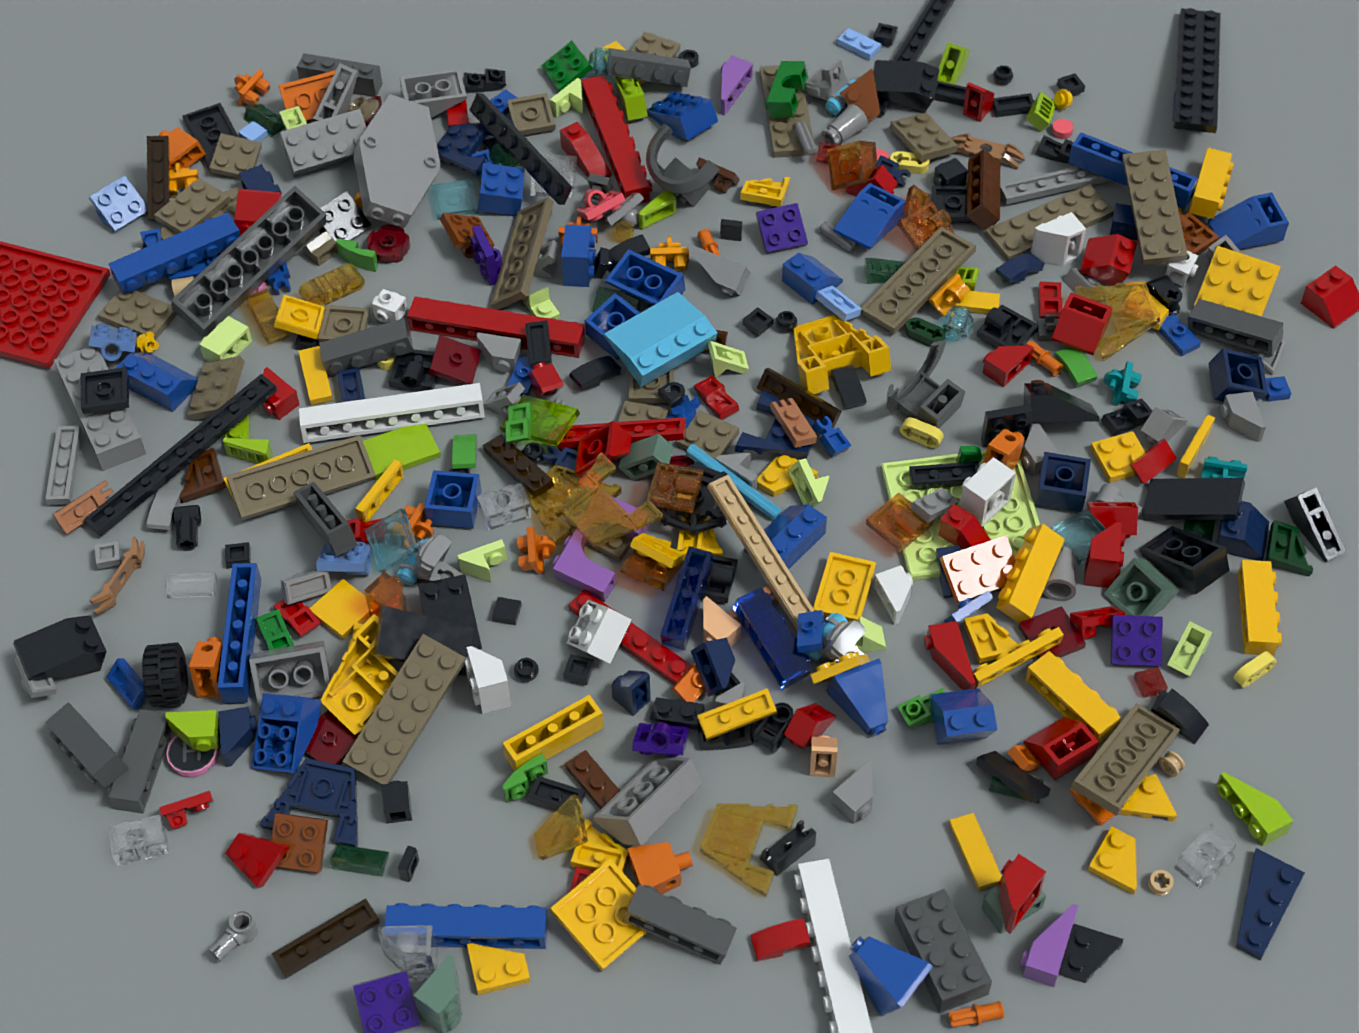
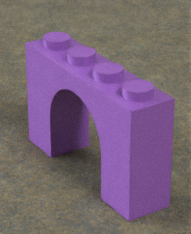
(582, 573)

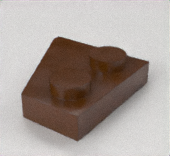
(203, 476)

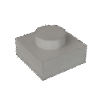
(108, 554)

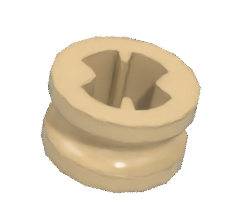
(1172, 763)
(1155, 887)

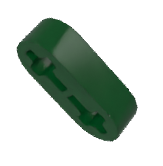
(925, 331)

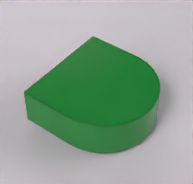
(969, 454)

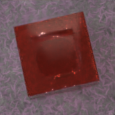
(822, 154)
(1150, 682)

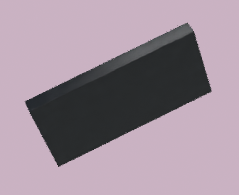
(207, 126)
(1193, 499)
(401, 630)

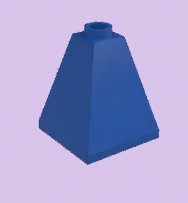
(862, 696)
(887, 972)

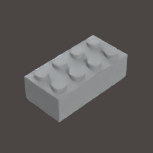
(323, 142)

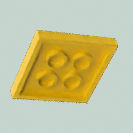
(1239, 281)
(596, 913)

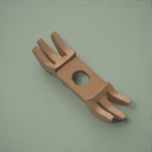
(1002, 153)
(132, 561)

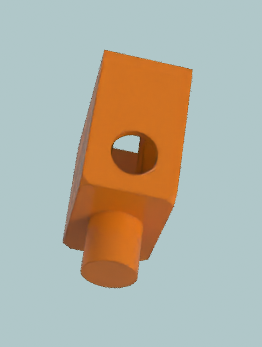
(182, 148)
(1005, 447)
(205, 658)
(658, 865)

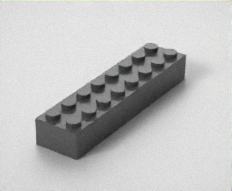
(248, 262)

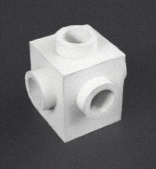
(1181, 270)
(389, 306)

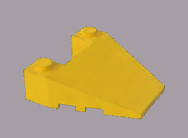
(836, 344)
(359, 680)

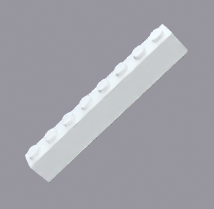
(391, 412)
(831, 948)

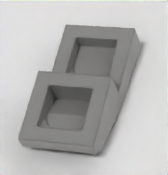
(162, 509)

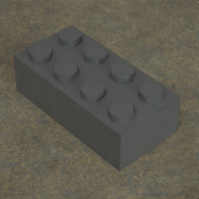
(939, 937)

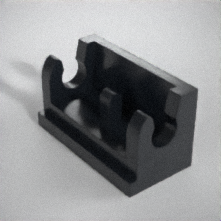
(789, 848)

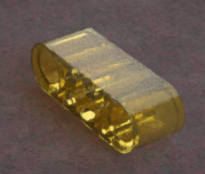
(332, 285)
(265, 314)

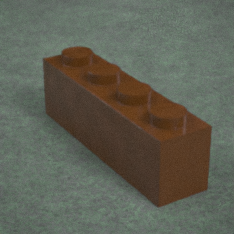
(983, 189)

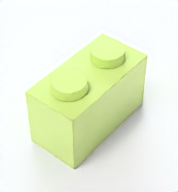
(225, 340)

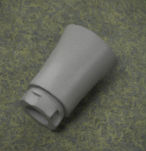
(845, 125)
(1061, 581)

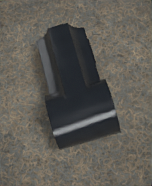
(187, 522)

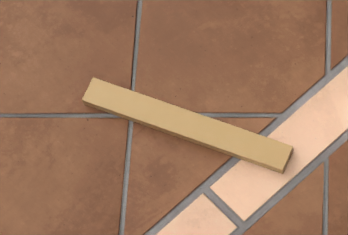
(760, 548)

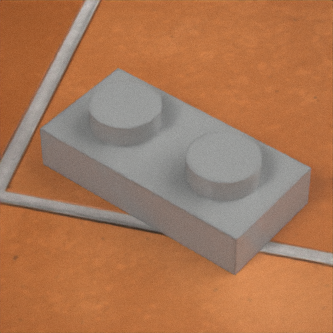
(934, 504)

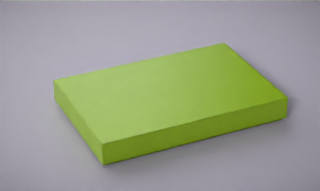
(406, 444)

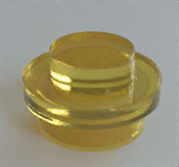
(623, 230)

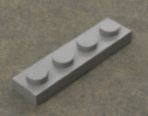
(63, 465)

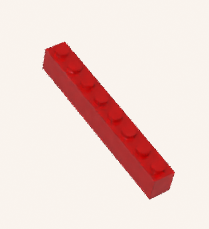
(615, 137)
(467, 320)

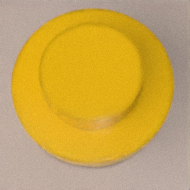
(1063, 99)

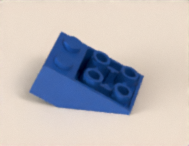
(684, 114)
(871, 216)
(1252, 222)
(284, 731)

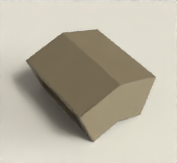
(321, 248)

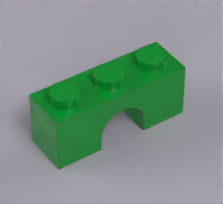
(782, 97)

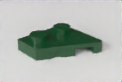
(1287, 549)

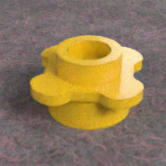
(143, 340)

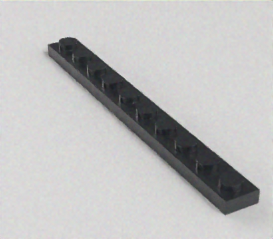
(919, 37)
(180, 455)

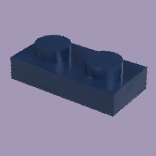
(351, 385)

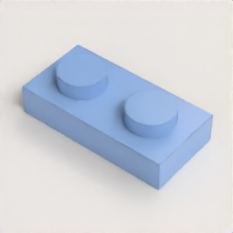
(859, 44)
(838, 303)

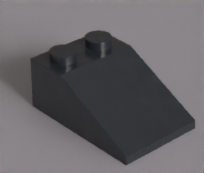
(906, 83)
(1056, 405)
(1187, 558)
(450, 601)
(62, 649)

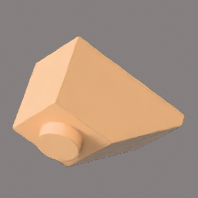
(719, 624)
(823, 756)

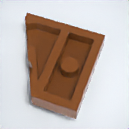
(864, 95)

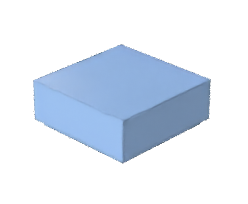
(253, 132)

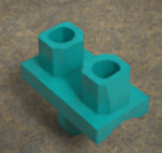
(1121, 381)
(1222, 469)

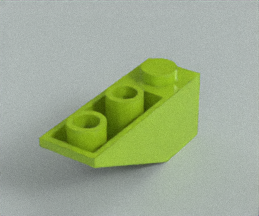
(631, 98)
(1260, 812)

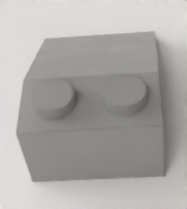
(434, 89)

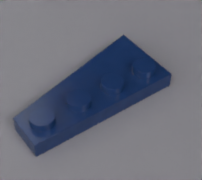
(1267, 898)

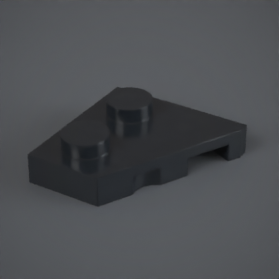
(1087, 952)

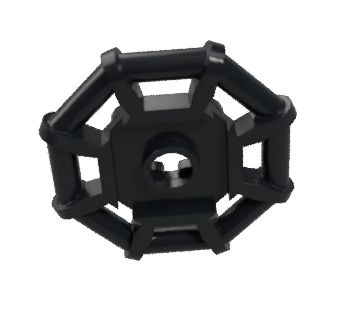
(704, 507)

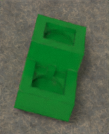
(274, 630)

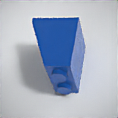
(962, 716)

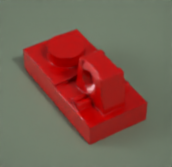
(1089, 619)
(176, 811)

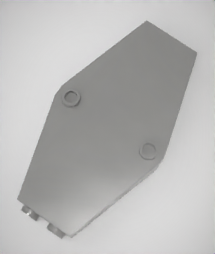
(396, 161)

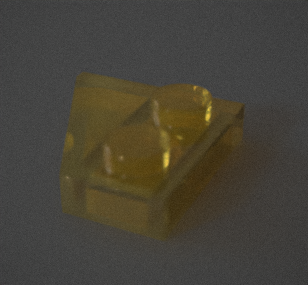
(562, 830)

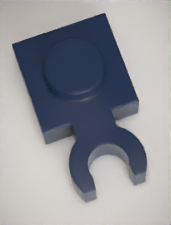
(892, 168)
(564, 458)

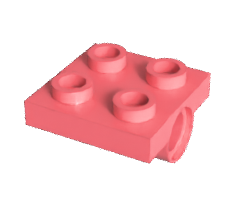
(608, 201)

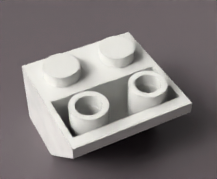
(1059, 240)
(598, 631)
(487, 680)

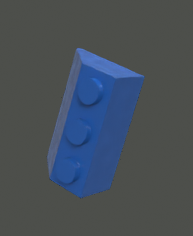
(645, 278)
(158, 380)
(796, 532)

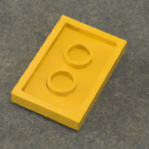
(845, 586)

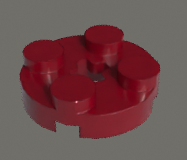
(393, 252)

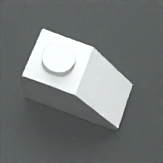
(894, 591)

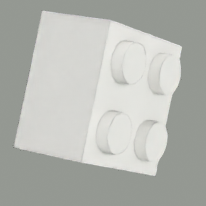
(987, 490)

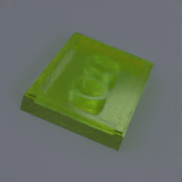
(549, 420)

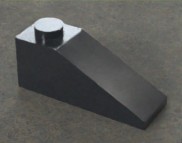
(1315, 523)

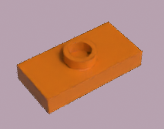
(689, 686)

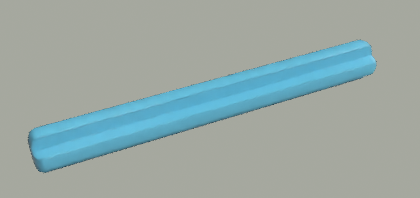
(745, 490)

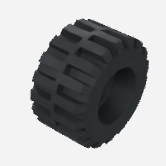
(165, 674)

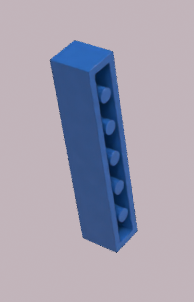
(1107, 162)
(174, 253)
(239, 633)
(477, 925)

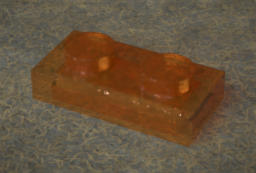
(915, 200)

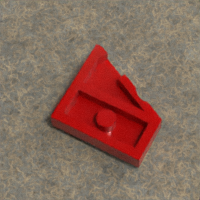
(256, 856)

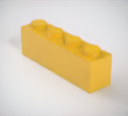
(1212, 183)
(1030, 573)
(1258, 607)
(1072, 696)
(555, 733)

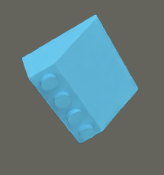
(661, 338)

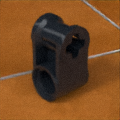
(1166, 293)
(772, 730)

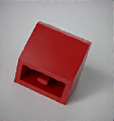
(1082, 323)
(1105, 557)
(1062, 746)

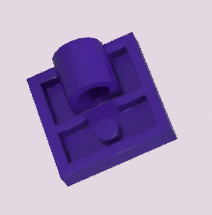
(781, 228)
(487, 257)
(1136, 640)
(660, 739)
(386, 1004)

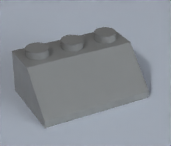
(291, 671)

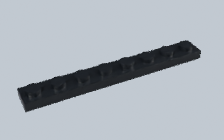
(521, 149)

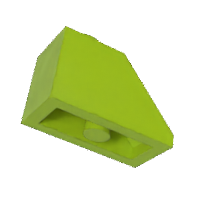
(953, 63)
(196, 728)

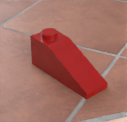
(578, 143)
(949, 653)

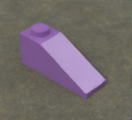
(735, 77)
(1047, 950)

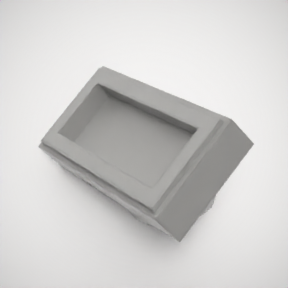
(626, 211)
(305, 586)
(37, 687)

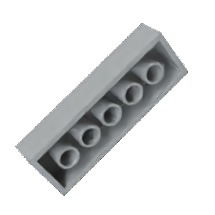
(109, 432)

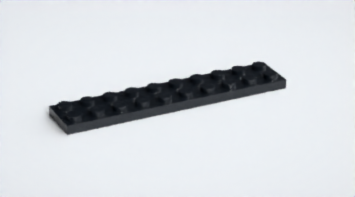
(1197, 71)

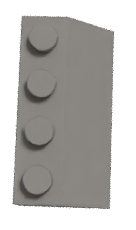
(649, 799)

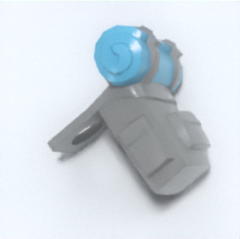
(827, 85)
(427, 561)
(838, 638)

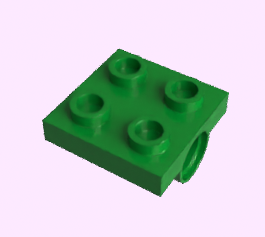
(566, 66)

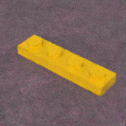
(1024, 652)

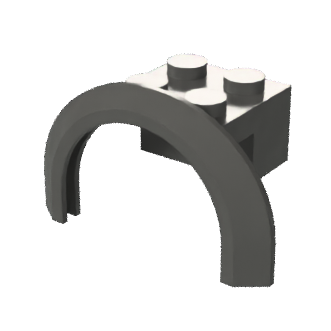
(676, 176)
(924, 397)

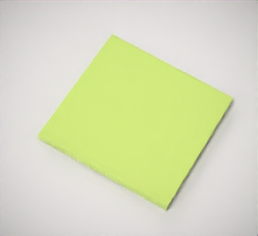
(1010, 521)

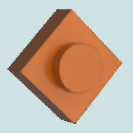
(1024, 758)

